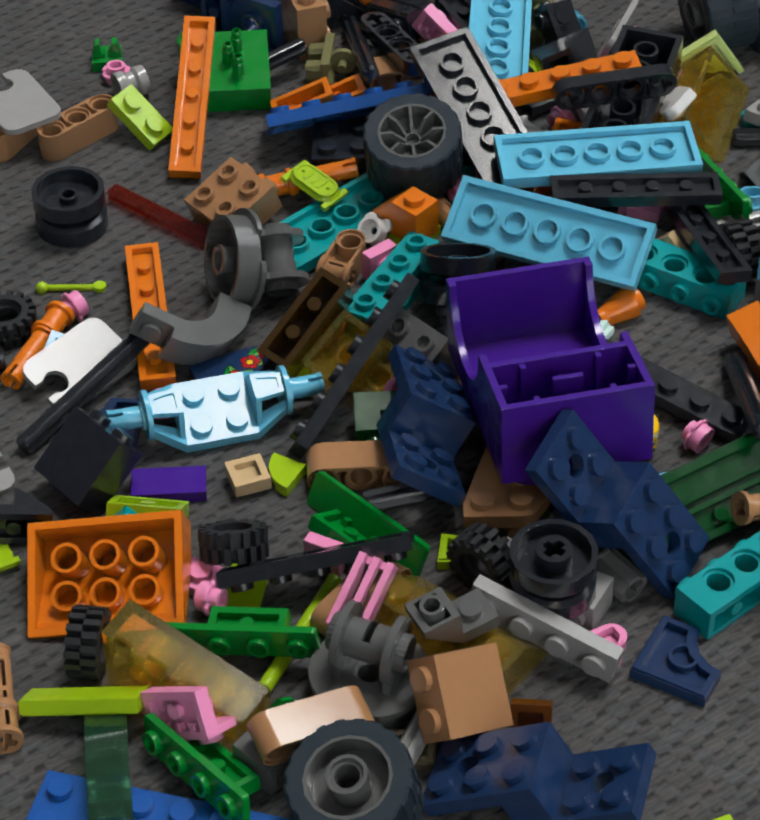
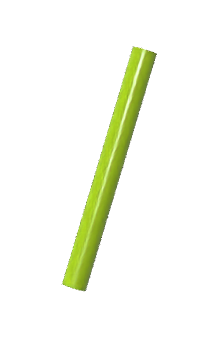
(280, 664)

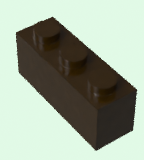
(305, 322)

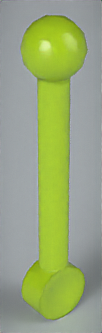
(98, 287)

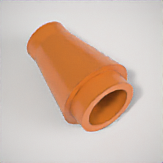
(622, 306)

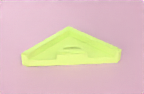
(718, 44)

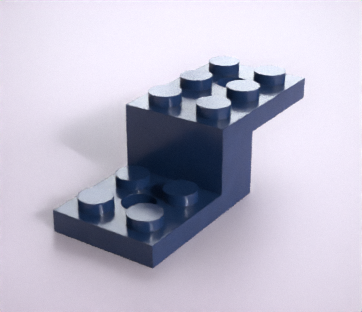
(239, 14)
(425, 425)
(618, 503)
(538, 777)

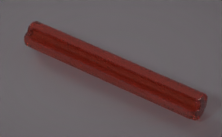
(158, 215)

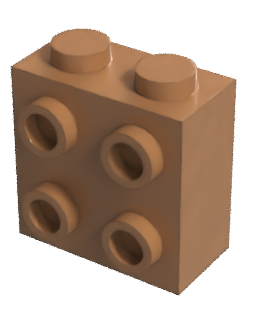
(305, 21)
(233, 188)
(460, 693)

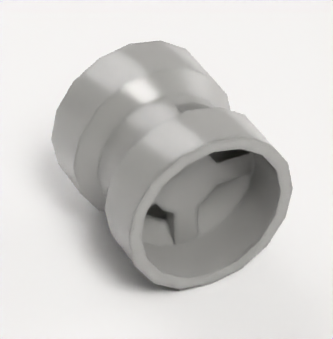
(136, 76)

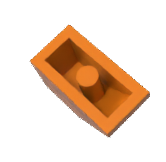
(412, 212)

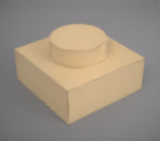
(248, 475)

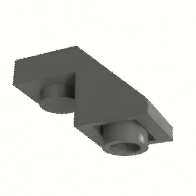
(452, 620)

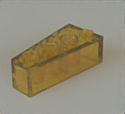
(152, 653)

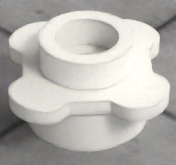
(371, 222)

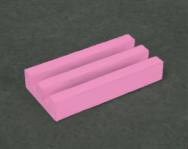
(350, 585)

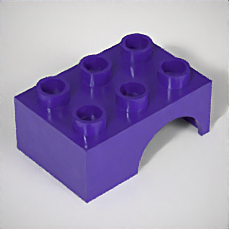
(536, 346)

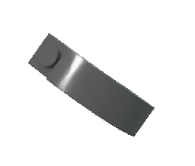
(192, 341)

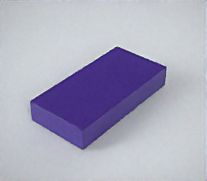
(171, 483)

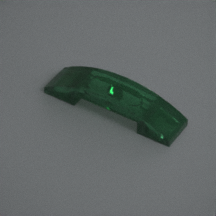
(108, 767)

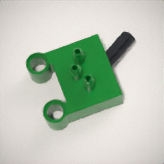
(243, 68)

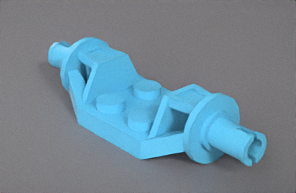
(216, 408)

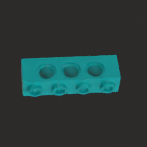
(402, 260)
(685, 280)
(722, 589)

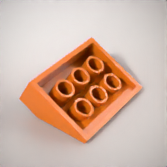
(107, 565)

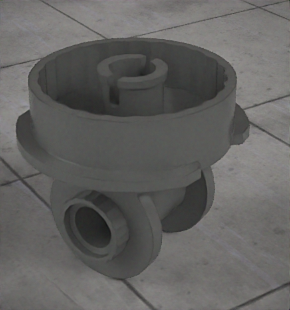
(251, 258)
(371, 658)

